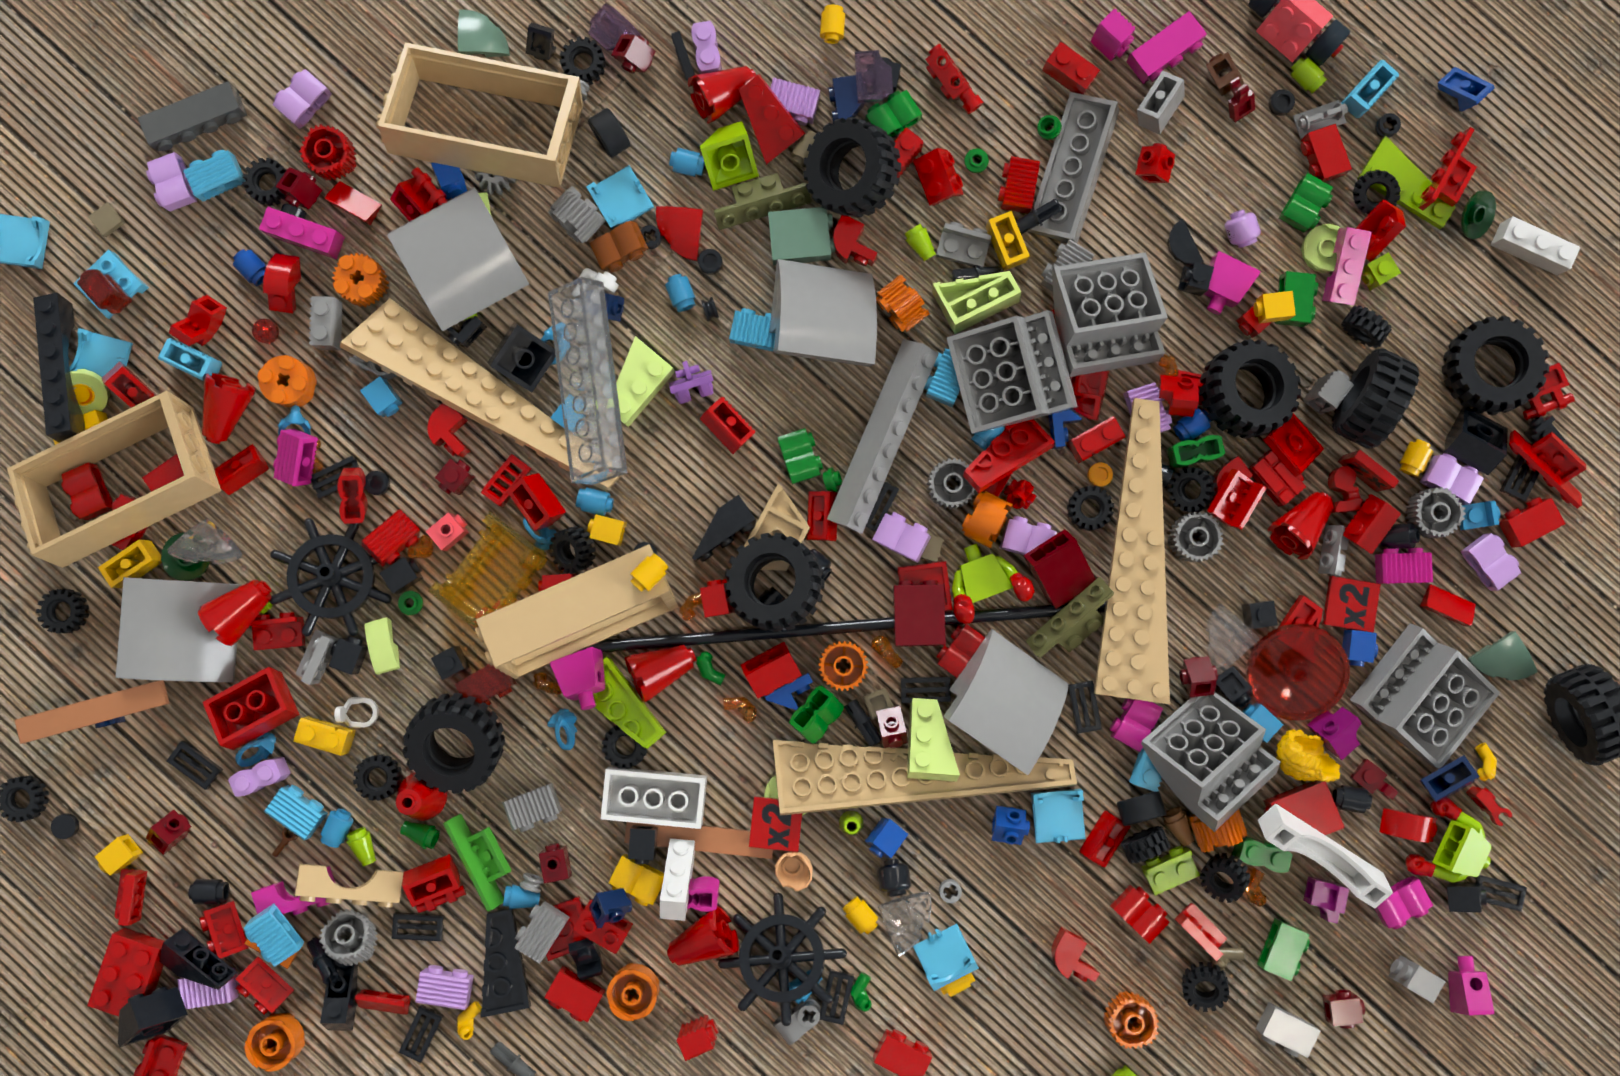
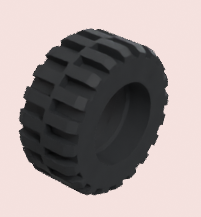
(825, 160)
(1519, 344)
(1275, 376)
(1377, 399)
(752, 560)
(1586, 712)
(437, 766)

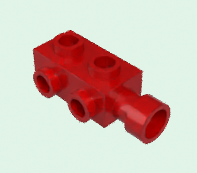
(948, 76)

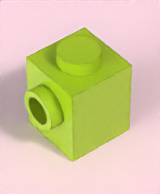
(1379, 271)

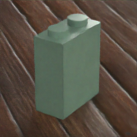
(801, 235)

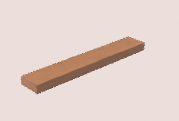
(91, 711)
(708, 839)

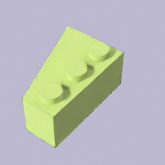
(975, 299)
(640, 380)
(928, 744)

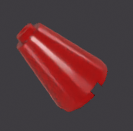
(718, 90)
(223, 405)
(1302, 525)
(235, 610)
(658, 669)
(419, 800)
(704, 940)

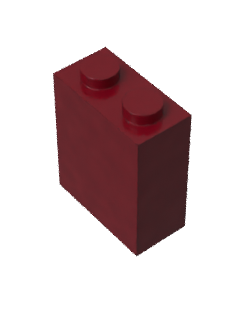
(1060, 568)
(919, 614)

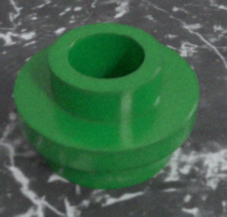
(1045, 122)
(973, 167)
(832, 479)
(418, 603)

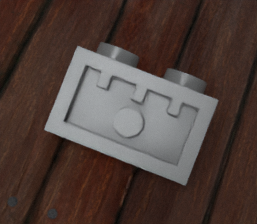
(963, 245)
(316, 657)

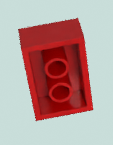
(250, 708)
(127, 970)

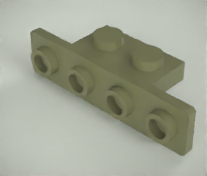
(758, 198)
(1074, 621)

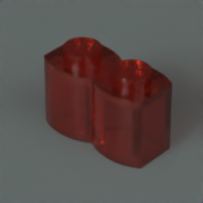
(104, 291)

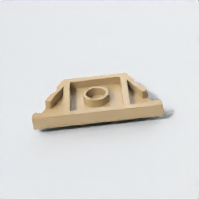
(780, 517)

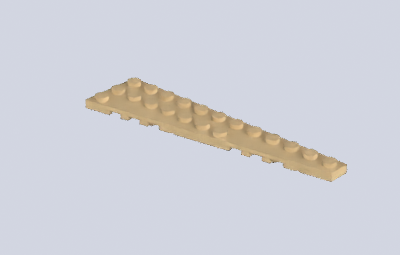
(427, 360)
(1135, 618)
(856, 777)

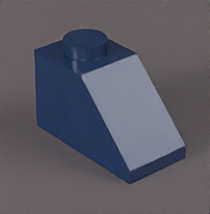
(1450, 779)

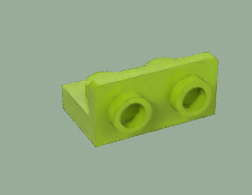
(1170, 870)

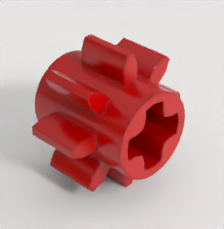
(1020, 494)

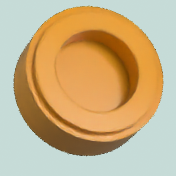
(1100, 474)

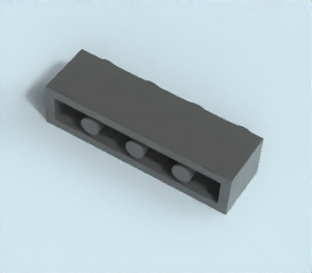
(192, 117)

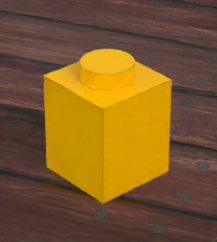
(1274, 307)
(606, 529)
(118, 855)

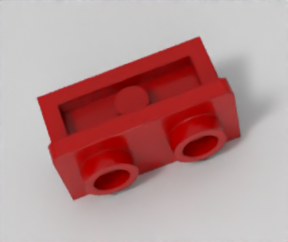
(938, 176)
(1236, 500)

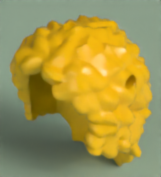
(1305, 757)

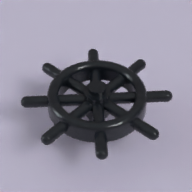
(329, 577)
(782, 958)

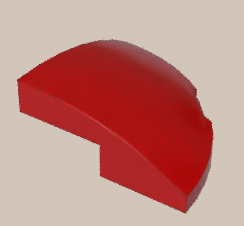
(681, 229)
(1089, 393)

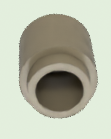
(800, 150)

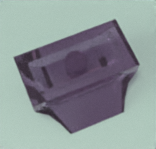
(608, 26)
(872, 77)

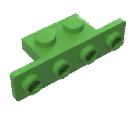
(481, 859)

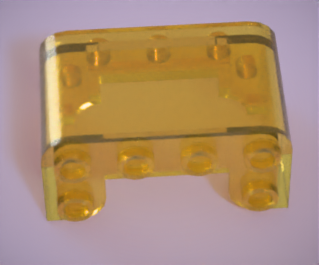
(491, 572)

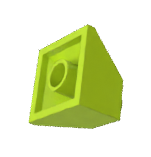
(729, 156)

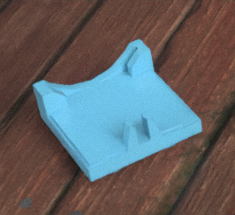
(620, 197)
(23, 240)
(112, 265)
(99, 352)
(1058, 815)
(945, 957)

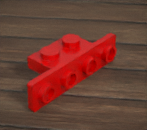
(1452, 176)
(1553, 461)

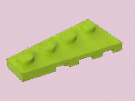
(1411, 183)
(625, 707)

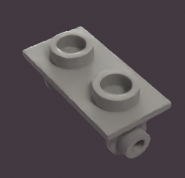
(1320, 117)
(1333, 542)

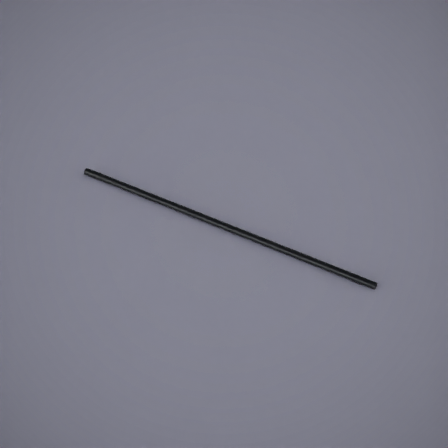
(814, 629)

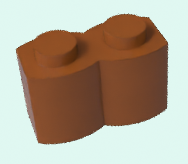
(619, 246)

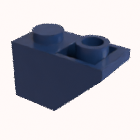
(845, 97)

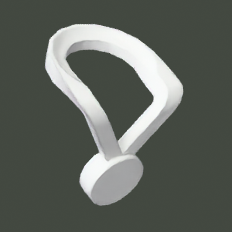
(341, 716)

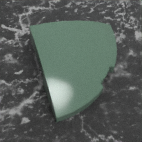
(480, 35)
(1505, 659)

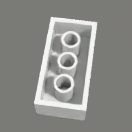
(654, 797)

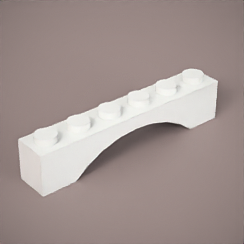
(1295, 835)

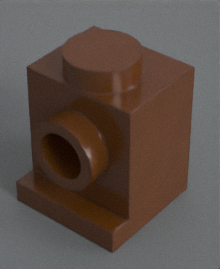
(1220, 64)

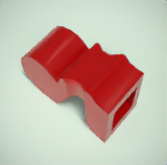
(1342, 481)

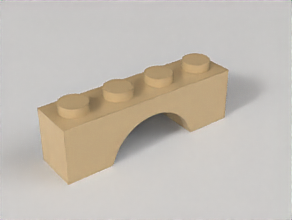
(381, 887)

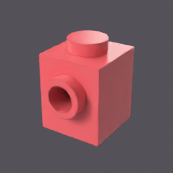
(448, 531)

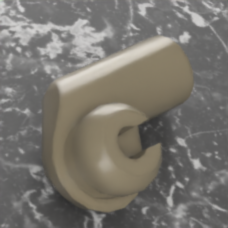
(1229, 954)

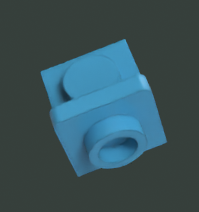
(1480, 515)

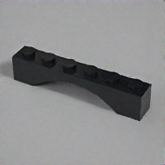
(53, 328)

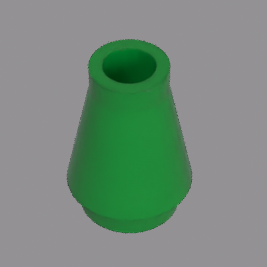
(421, 834)

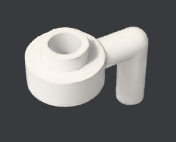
(608, 279)

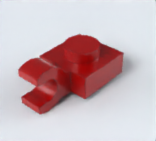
(1485, 801)

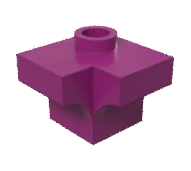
(1337, 731)
(1327, 896)

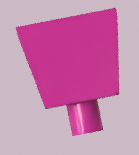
(1228, 282)
(581, 676)
(1469, 989)

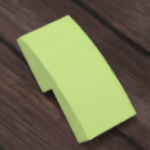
(380, 644)

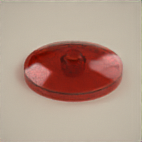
(1298, 671)

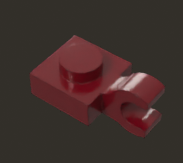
(1242, 102)
(1371, 778)

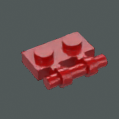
(1555, 381)

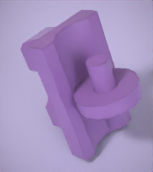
(681, 387)

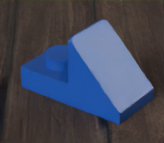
(1464, 87)
(1057, 431)
(783, 694)

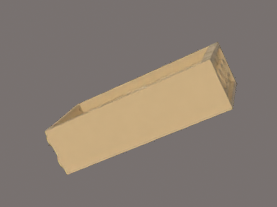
(485, 76)
(34, 474)
(571, 616)

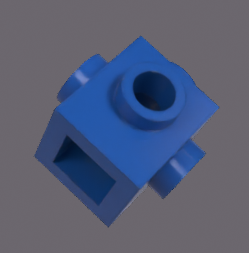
(1009, 825)

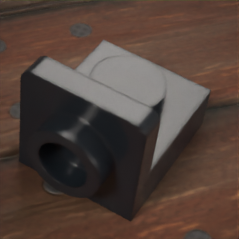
(540, 42)
(469, 332)
(1540, 428)
(1234, 687)
(587, 958)

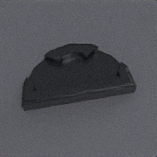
(682, 55)
(1182, 244)

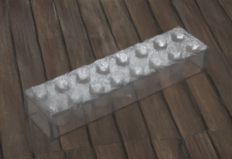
(587, 382)

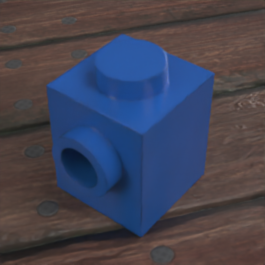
(449, 180)
(1360, 647)
(886, 838)

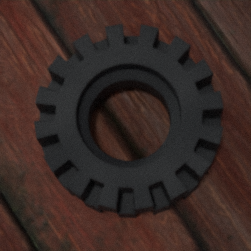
(578, 47)
(254, 175)
(1375, 177)
(1366, 326)
(1178, 489)
(1100, 497)
(581, 545)
(49, 606)
(614, 756)
(364, 784)
(36, 795)
(1145, 844)
(1219, 887)
(1205, 999)

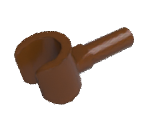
(284, 842)

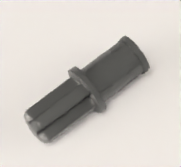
(511, 1061)

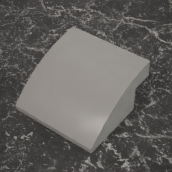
(458, 259)
(824, 313)
(1108, 313)
(1011, 371)
(165, 636)
(1425, 695)
(1007, 701)
(1211, 757)

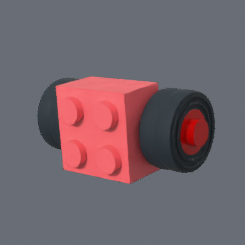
(1296, 24)

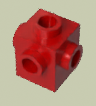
(1155, 163)

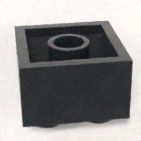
(522, 357)
(1477, 441)
(150, 1015)

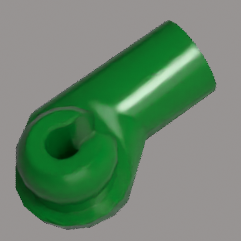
(706, 669)
(859, 993)

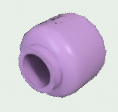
(1242, 228)

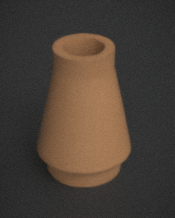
(1178, 824)

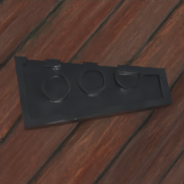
(504, 972)

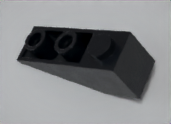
(726, 523)
(194, 961)
(339, 999)

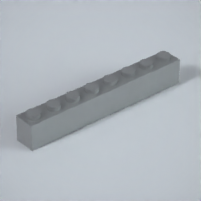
(882, 436)

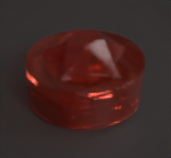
(265, 331)

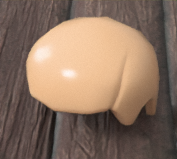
(794, 870)

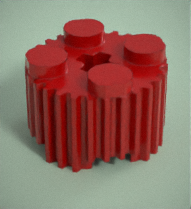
(332, 164)

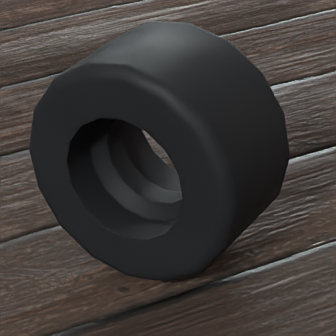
(609, 132)
(1141, 808)

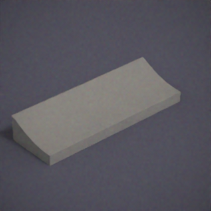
(1076, 164)

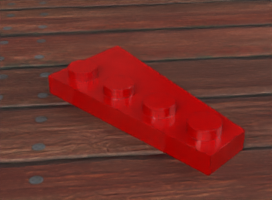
(1007, 453)

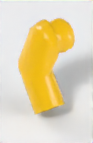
(1489, 762)
(465, 1020)

